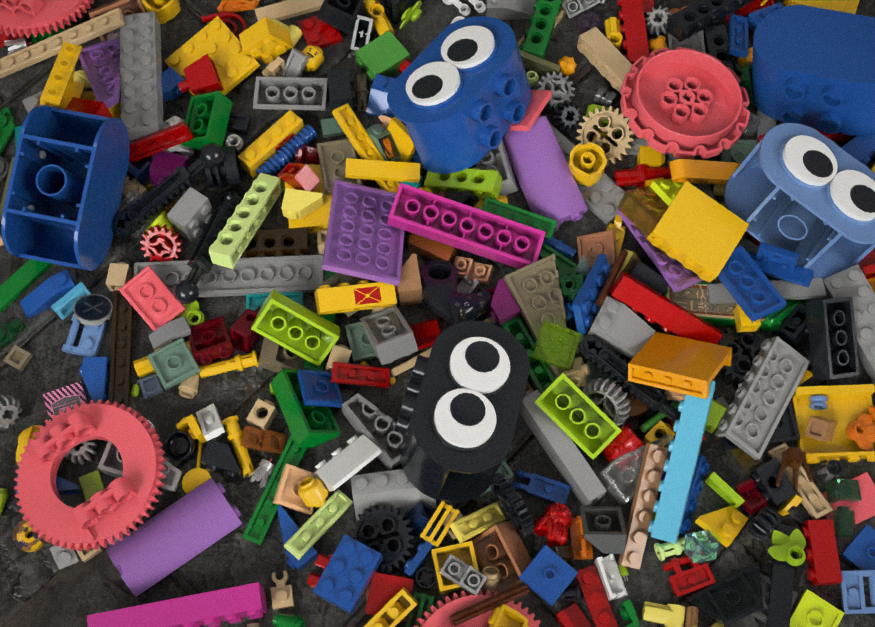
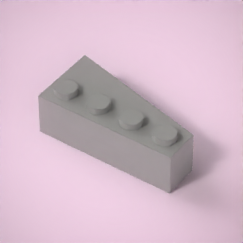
(376, 427)

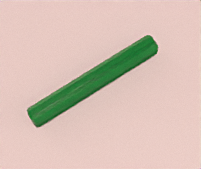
(779, 315)

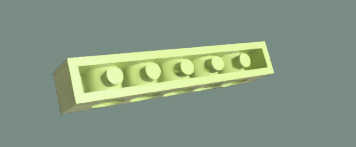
(245, 221)

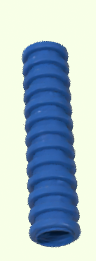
(278, 160)

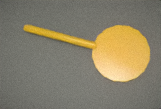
(195, 476)

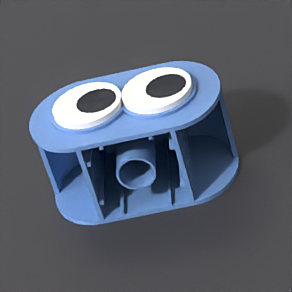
(806, 199)

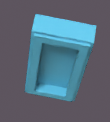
(64, 305)

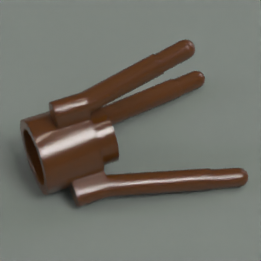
(794, 458)

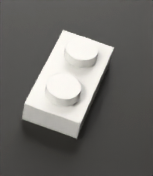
(210, 422)

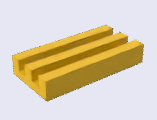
(448, 509)

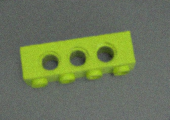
(467, 180)

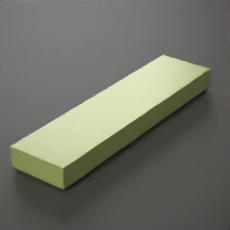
(318, 524)

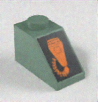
(384, 142)

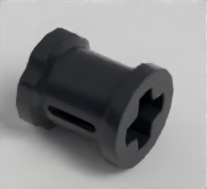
(570, 595)

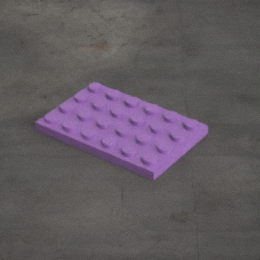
(359, 237)

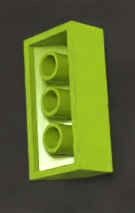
(296, 328)
(577, 415)

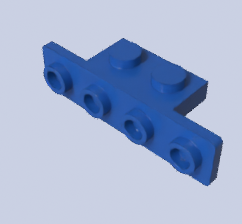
(781, 264)
(701, 470)

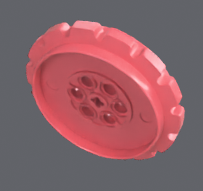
(684, 103)

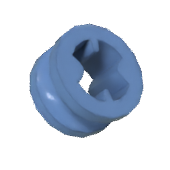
(818, 402)

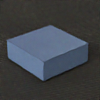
(150, 386)

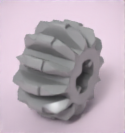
(652, 23)
(9, 410)
(84, 452)

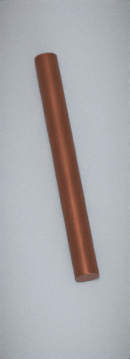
(611, 278)

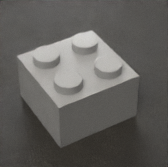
(190, 214)

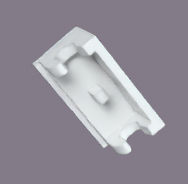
(610, 577)

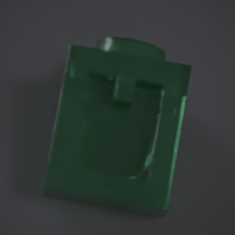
(843, 490)

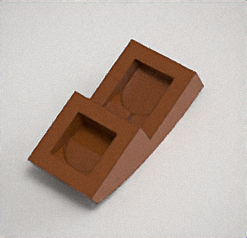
(262, 440)

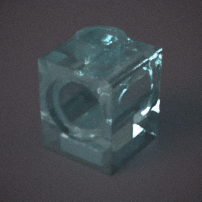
(701, 546)

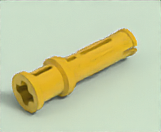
(238, 363)
(235, 437)

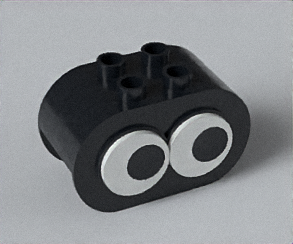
(462, 410)

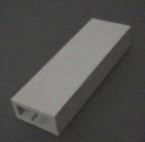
(562, 452)

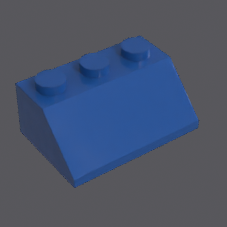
(378, 97)

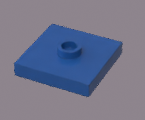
(318, 389)
(861, 550)
(548, 575)

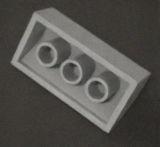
(291, 93)
(388, 489)

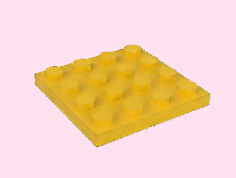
(223, 49)

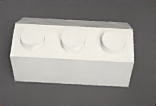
(346, 461)

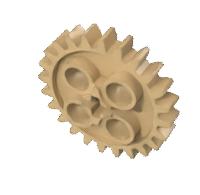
(616, 122)

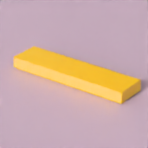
(382, 170)

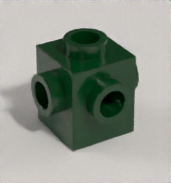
(571, 285)

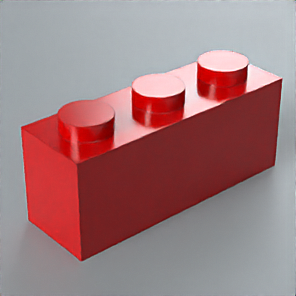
(821, 552)

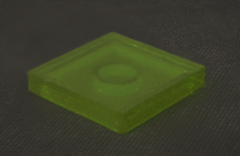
(556, 345)

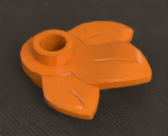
(862, 431)

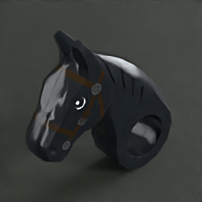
(443, 295)

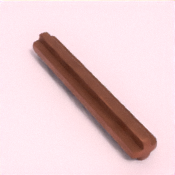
(489, 604)

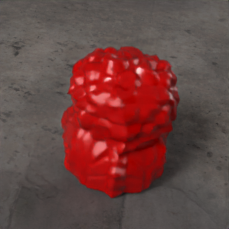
(623, 443)
(554, 524)

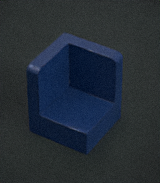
(140, 171)
(420, 516)

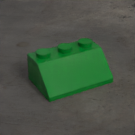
(207, 119)

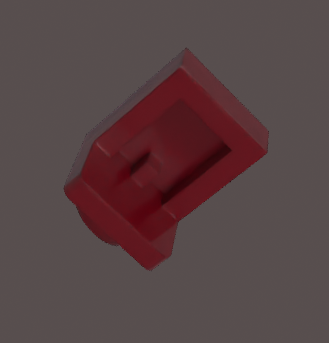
(753, 498)

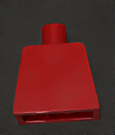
(201, 77)

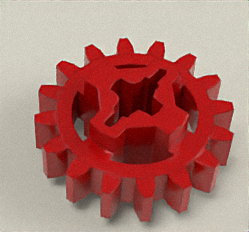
(166, 238)

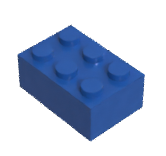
(348, 574)

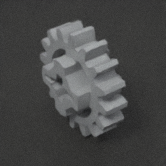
(559, 87)

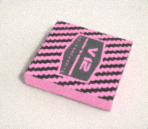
(64, 397)

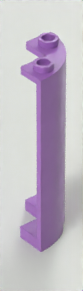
(544, 173)
(174, 536)

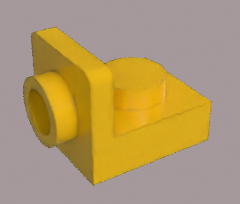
(191, 425)

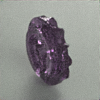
(584, 18)

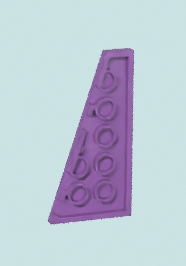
(102, 69)
(672, 270)

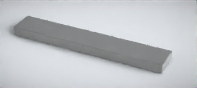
(789, 291)

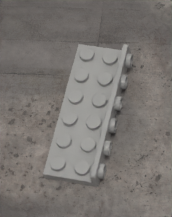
(763, 397)

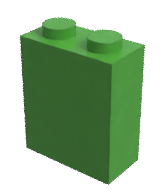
(381, 56)

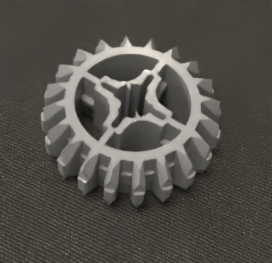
(609, 399)

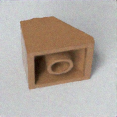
(409, 288)

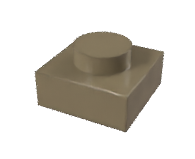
(18, 358)

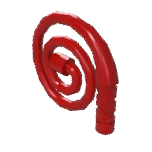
(226, 14)

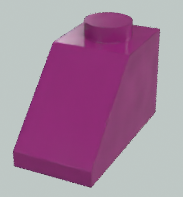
(503, 305)

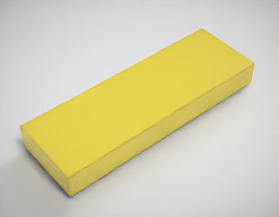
(477, 522)

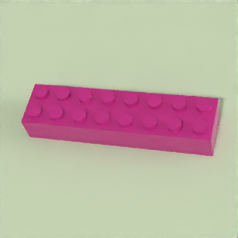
(465, 227)
(191, 610)

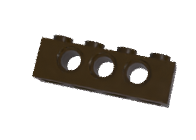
(280, 238)

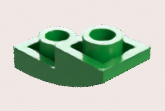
(628, 613)

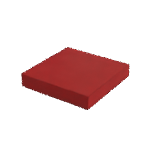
(383, 588)

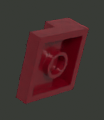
(210, 341)

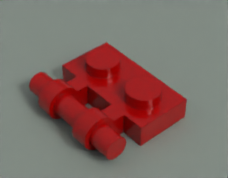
(689, 580)

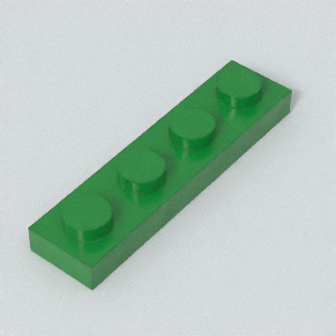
(521, 216)

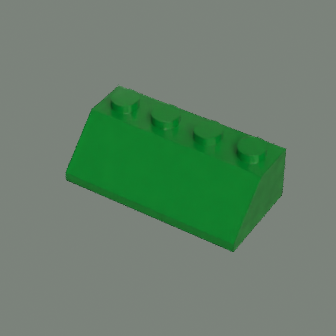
(307, 423)

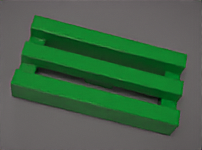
(423, 597)

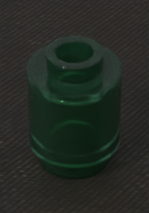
(844, 522)

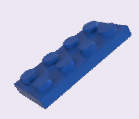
(750, 286)
(584, 303)

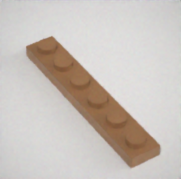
(643, 505)

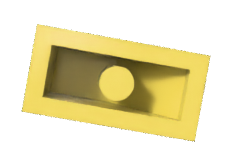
(300, 203)

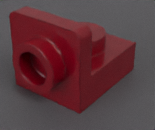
(307, 155)

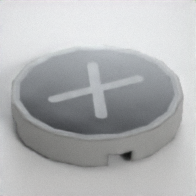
(93, 309)

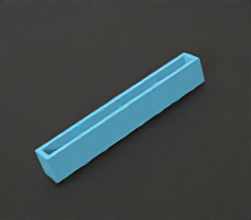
(680, 467)

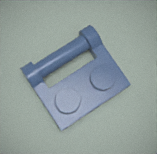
(89, 341)
(853, 591)

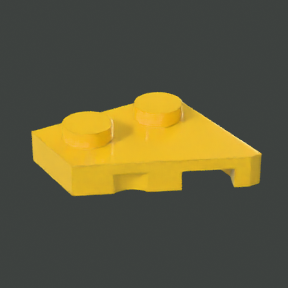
(723, 524)

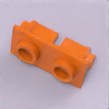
(581, 547)

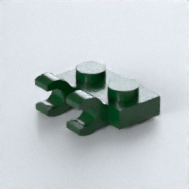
(745, 80)

